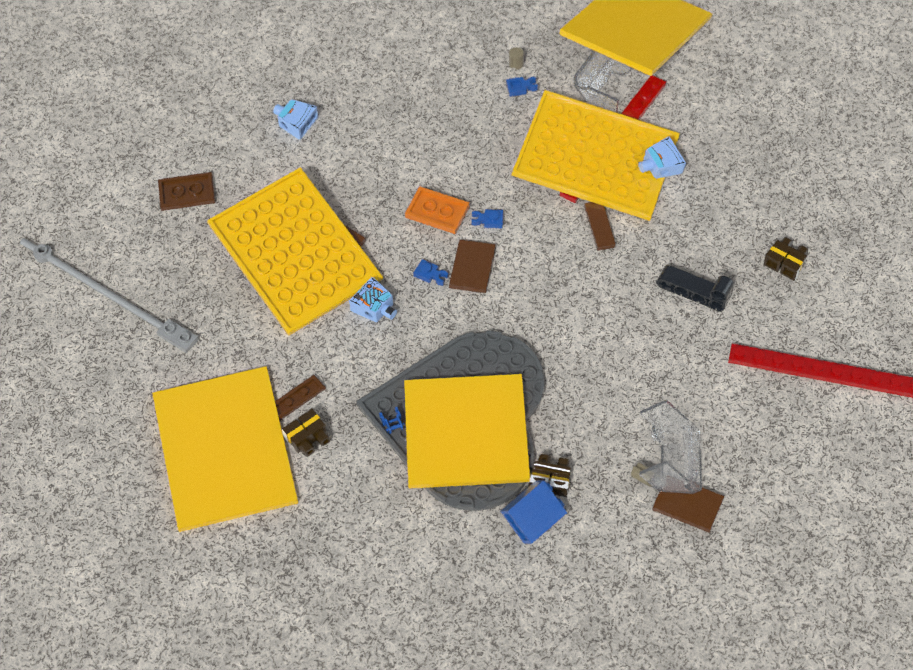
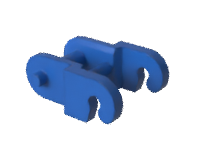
(398, 417)

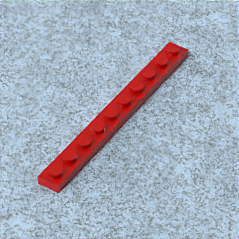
(636, 108)
(821, 370)

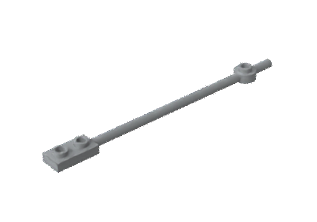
(168, 331)

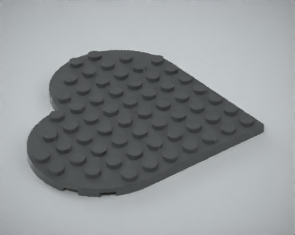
(462, 357)

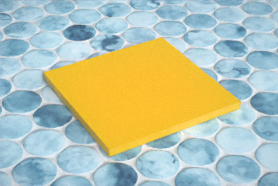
(466, 431)

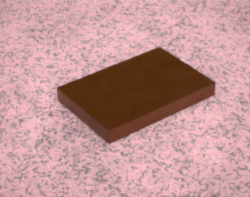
(186, 191)
(472, 266)
(693, 509)

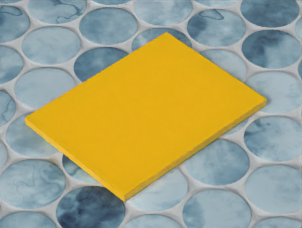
(636, 31)
(591, 154)
(294, 250)
(223, 449)

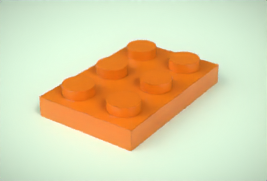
(437, 210)

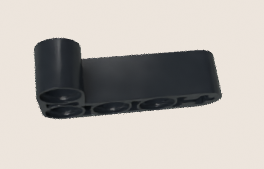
(696, 288)

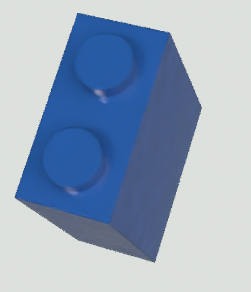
(534, 511)

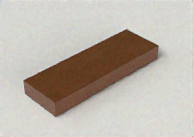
(599, 226)
(298, 396)

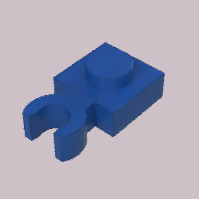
(519, 86)
(490, 219)
(427, 271)

